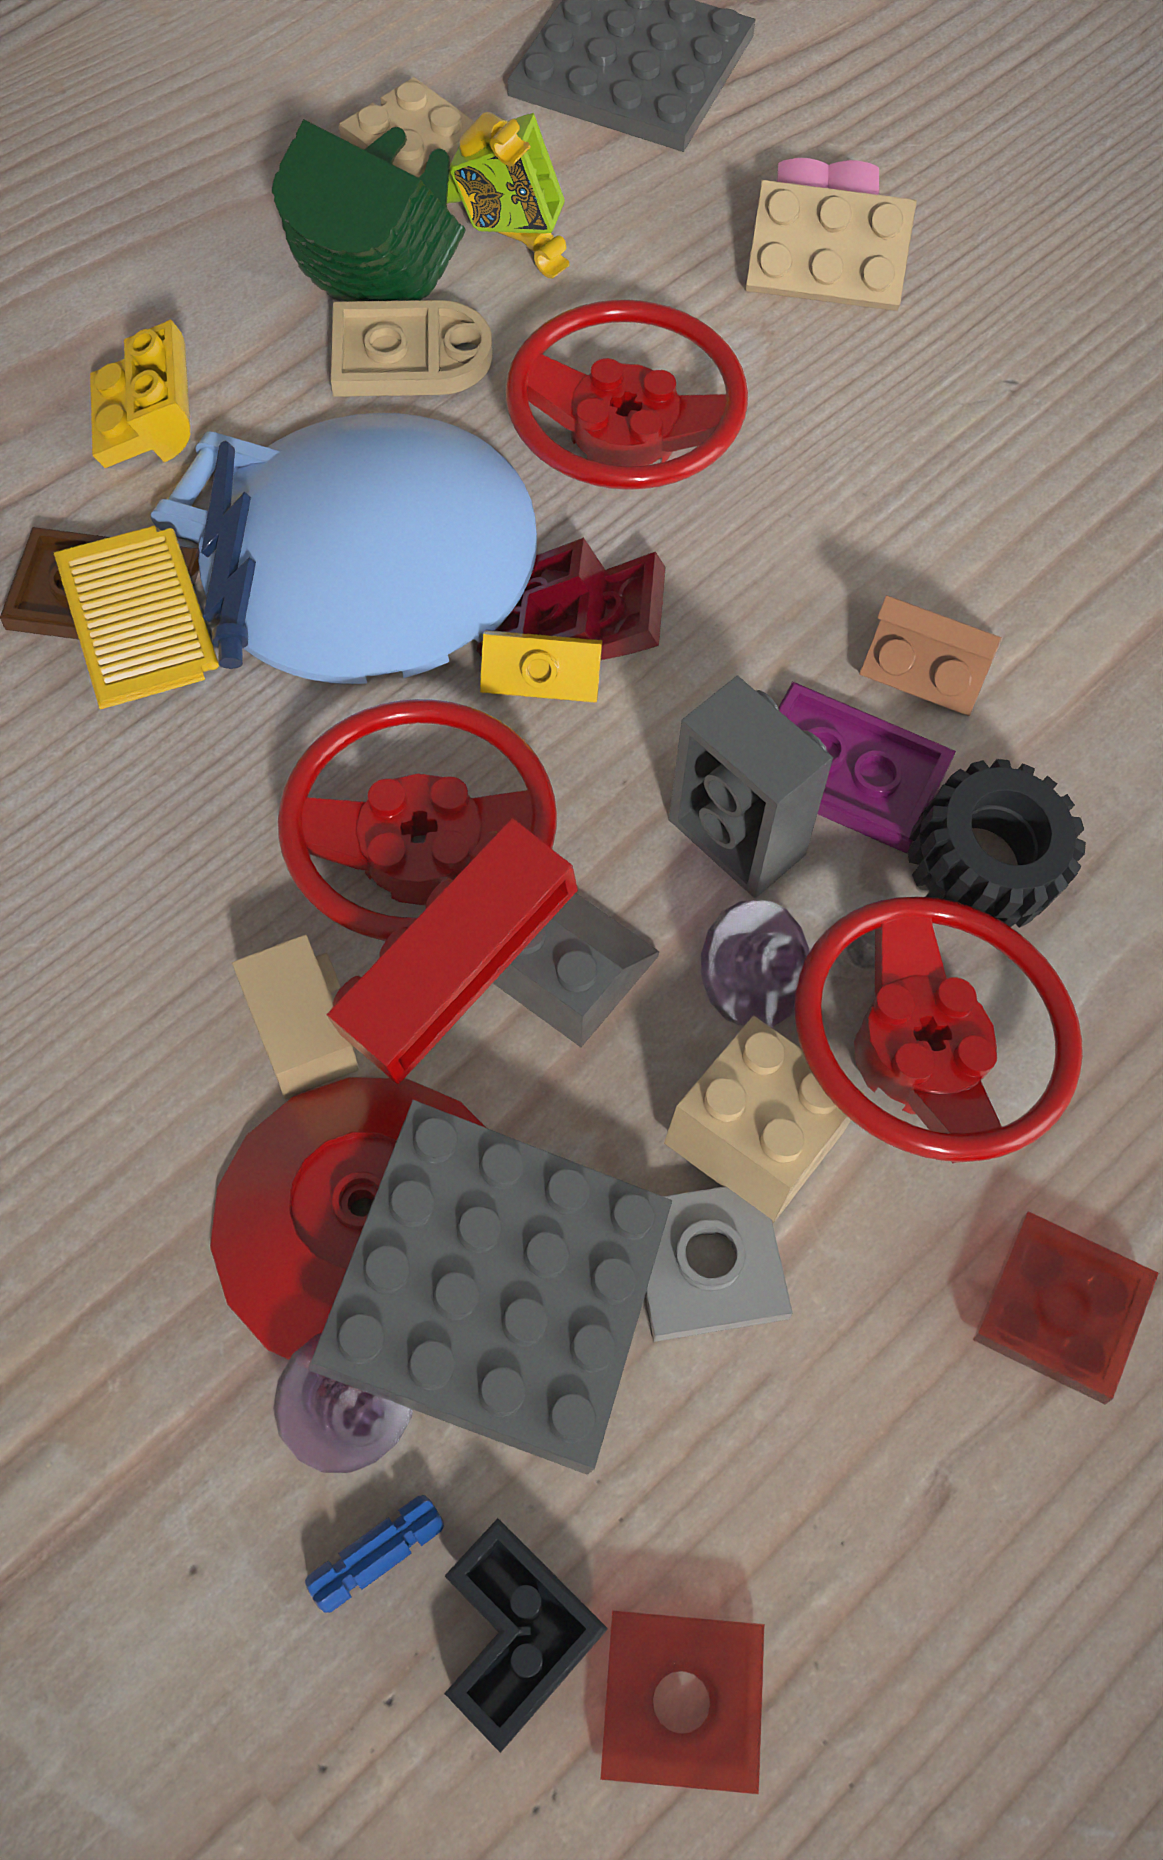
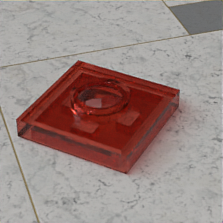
(727, 1661)

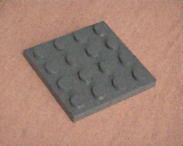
(634, 64)
(495, 1288)

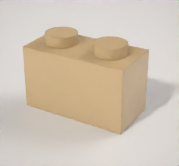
(289, 1003)

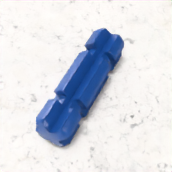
(374, 1554)

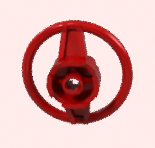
(625, 411)
(380, 831)
(942, 1013)

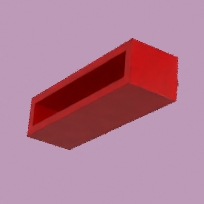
(453, 949)

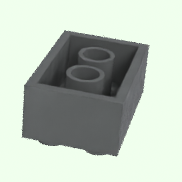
(747, 785)

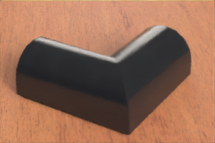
(538, 1638)

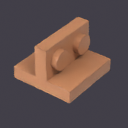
(930, 655)

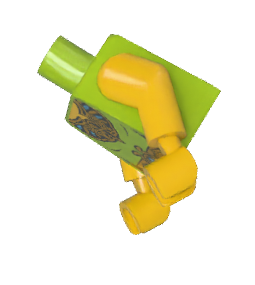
(510, 186)

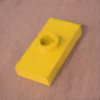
(540, 666)

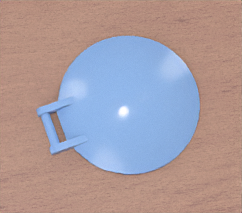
(368, 542)

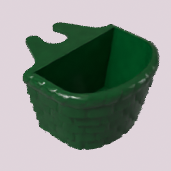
(362, 221)

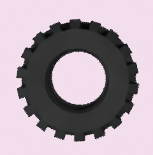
(1018, 810)

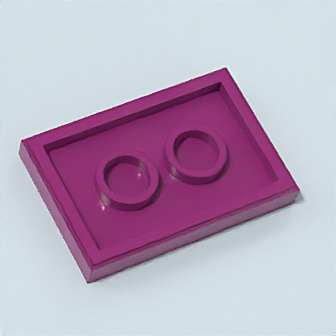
(878, 770)

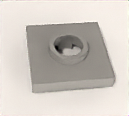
(748, 1295)

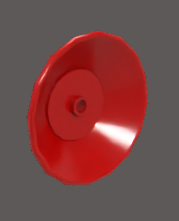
(288, 1197)

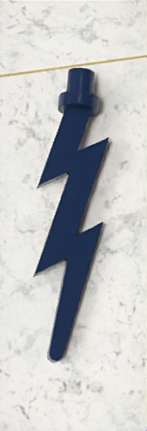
(228, 584)

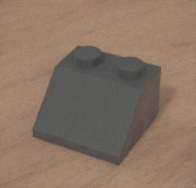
(577, 969)

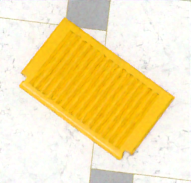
(136, 615)

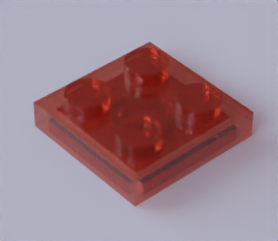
(1066, 1307)

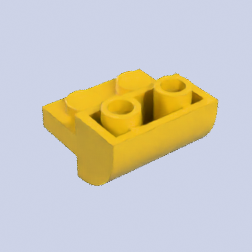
(142, 398)

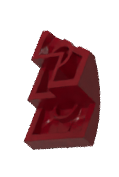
(580, 599)

